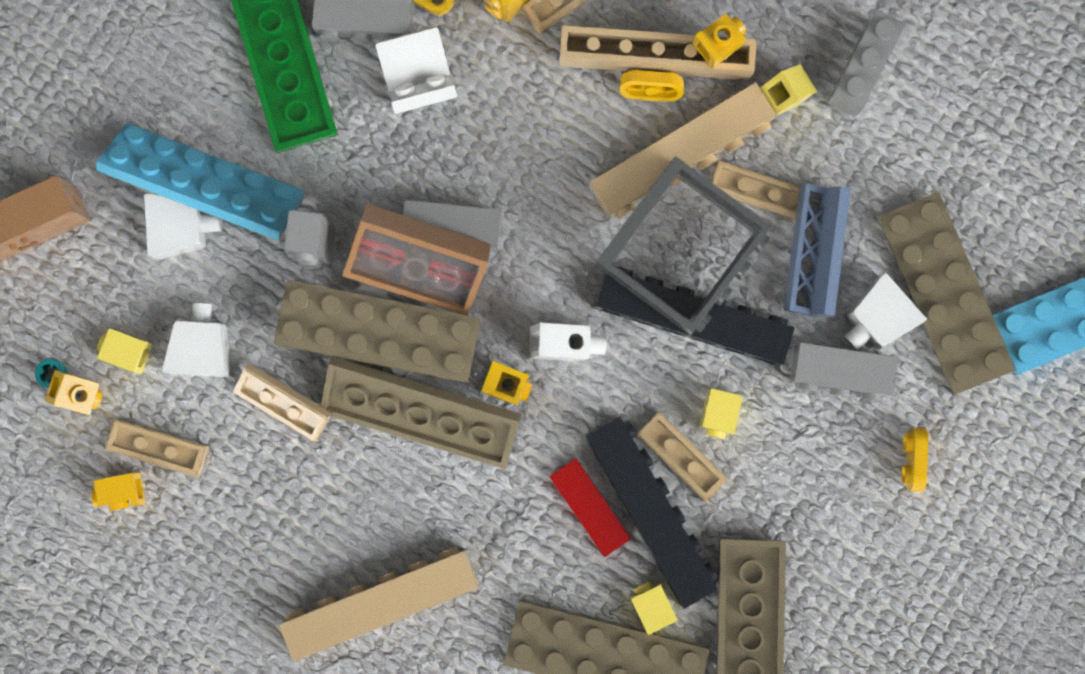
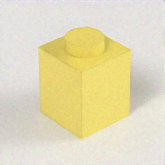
(788, 89)
(123, 350)
(720, 413)
(652, 606)

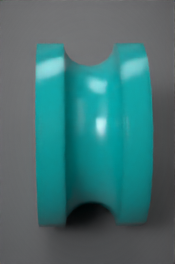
(41, 370)

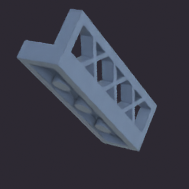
(824, 252)

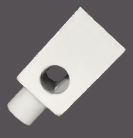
(175, 227)
(882, 315)
(551, 342)
(198, 346)

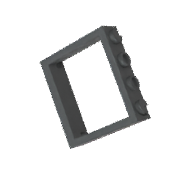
(737, 268)

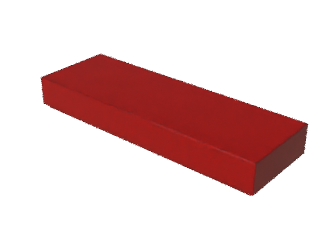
(590, 507)

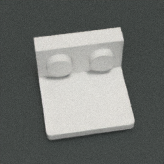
(415, 69)

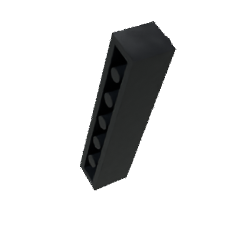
(728, 329)
(652, 513)

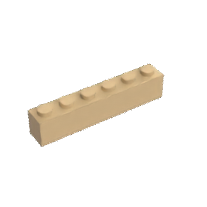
(649, 52)
(692, 143)
(378, 605)

